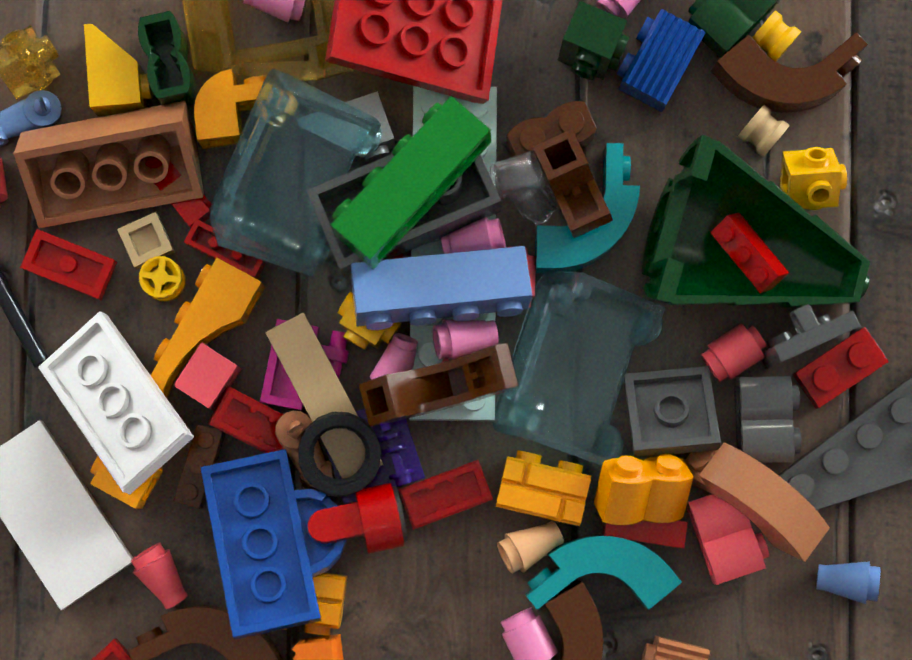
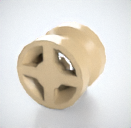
(763, 131)

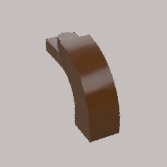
(761, 81)
(438, 386)
(577, 623)
(204, 626)

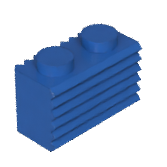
(660, 59)

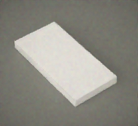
(115, 403)
(56, 517)

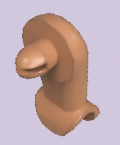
(289, 433)

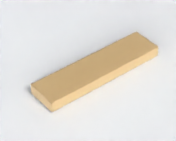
(318, 388)

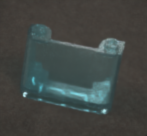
(286, 147)
(574, 365)

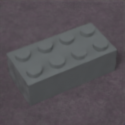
(465, 202)

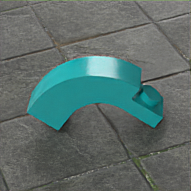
(555, 244)
(628, 561)

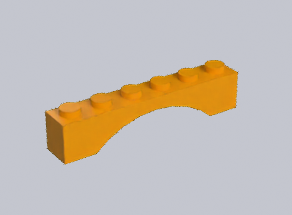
(221, 304)

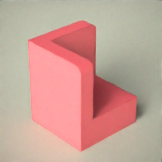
(207, 376)

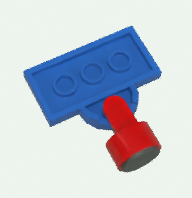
(281, 537)

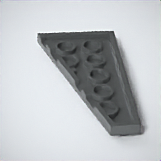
(861, 455)

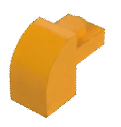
(219, 108)

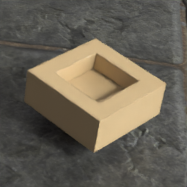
(145, 239)

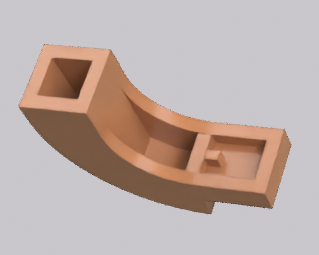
(761, 496)

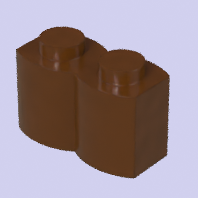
(563, 118)

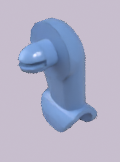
(35, 112)

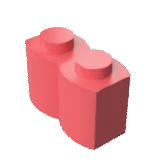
(726, 539)

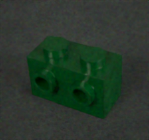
(593, 42)

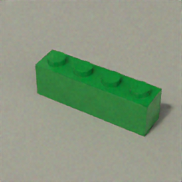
(410, 181)

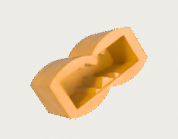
(643, 489)

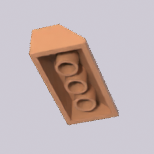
(100, 164)

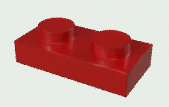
(68, 264)
(840, 367)

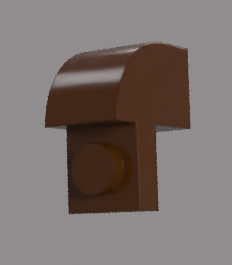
(572, 183)

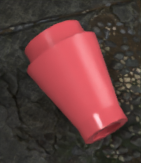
(159, 574)

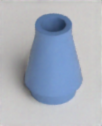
(850, 580)

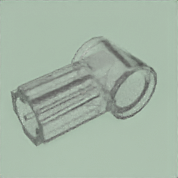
(523, 183)

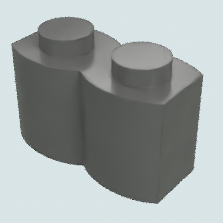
(766, 418)

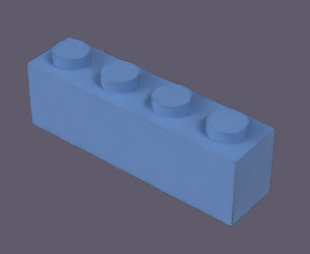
(441, 287)

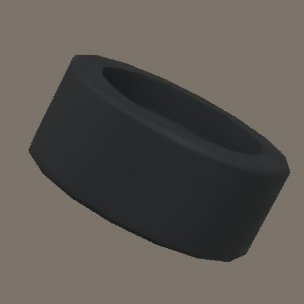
(361, 478)

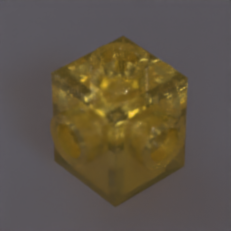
(27, 61)

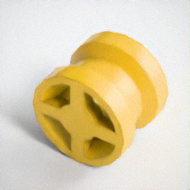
(775, 36)
(154, 277)

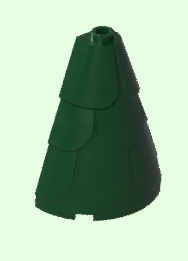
(693, 268)

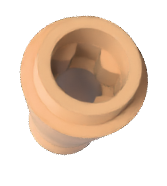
(528, 546)

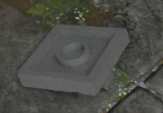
(810, 333)
(671, 412)

